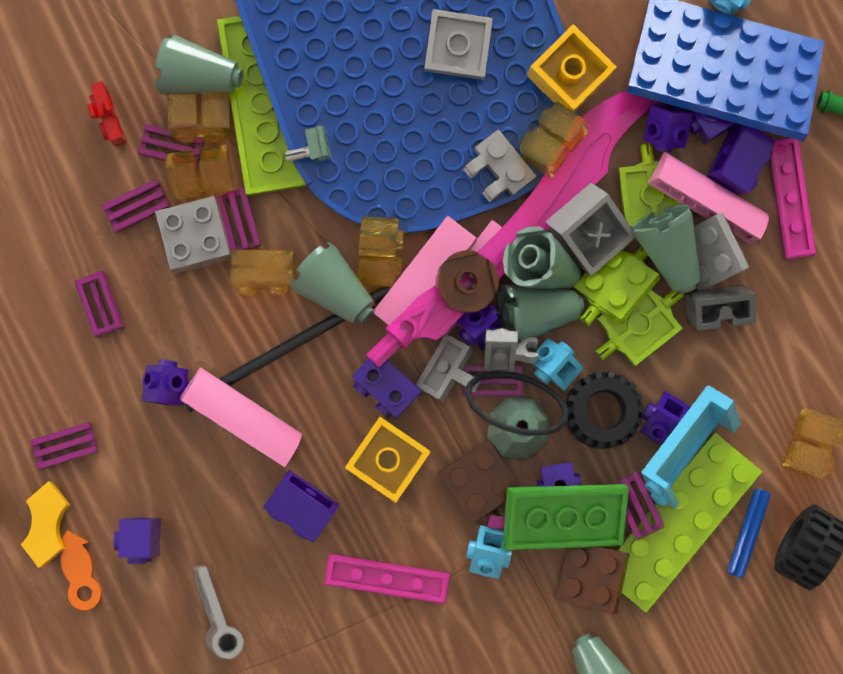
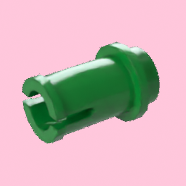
(830, 103)

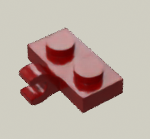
(103, 107)

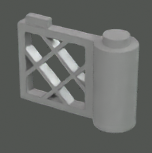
(220, 638)

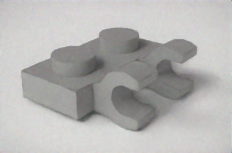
(503, 162)

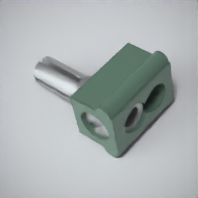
(317, 149)

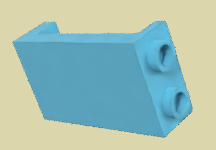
(685, 441)

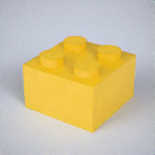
(571, 69)
(387, 459)

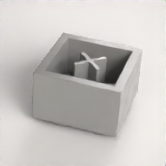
(591, 228)
(193, 235)

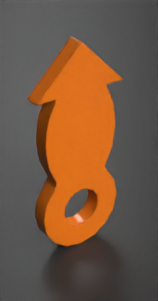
(78, 570)

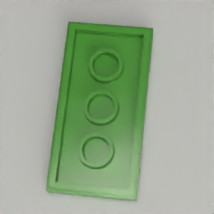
(565, 516)

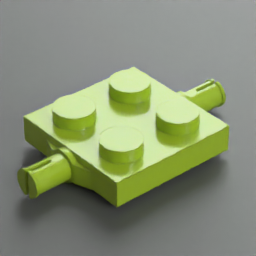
(636, 195)
(617, 286)
(643, 330)

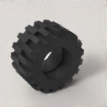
(630, 410)
(810, 547)

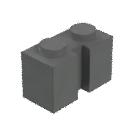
(709, 307)

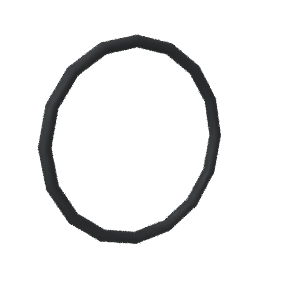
(530, 432)

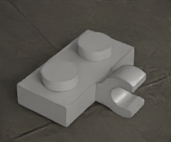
(503, 350)
(446, 368)

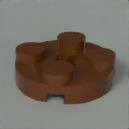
(476, 267)

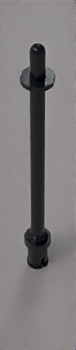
(291, 344)

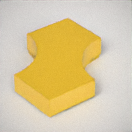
(44, 538)

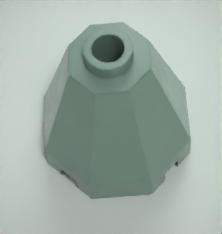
(513, 411)

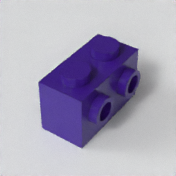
(741, 159)
(387, 386)
(300, 506)
(138, 539)

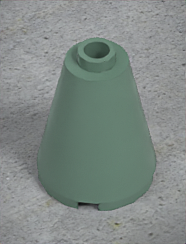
(194, 69)
(671, 246)
(539, 261)
(333, 285)
(537, 310)
(595, 657)

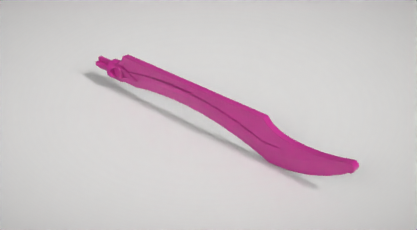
(586, 164)

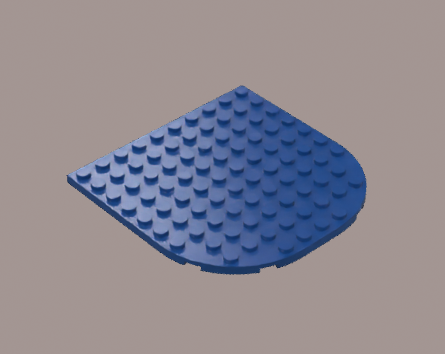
(388, 123)

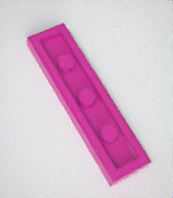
(791, 199)
(387, 578)

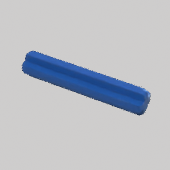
(749, 533)

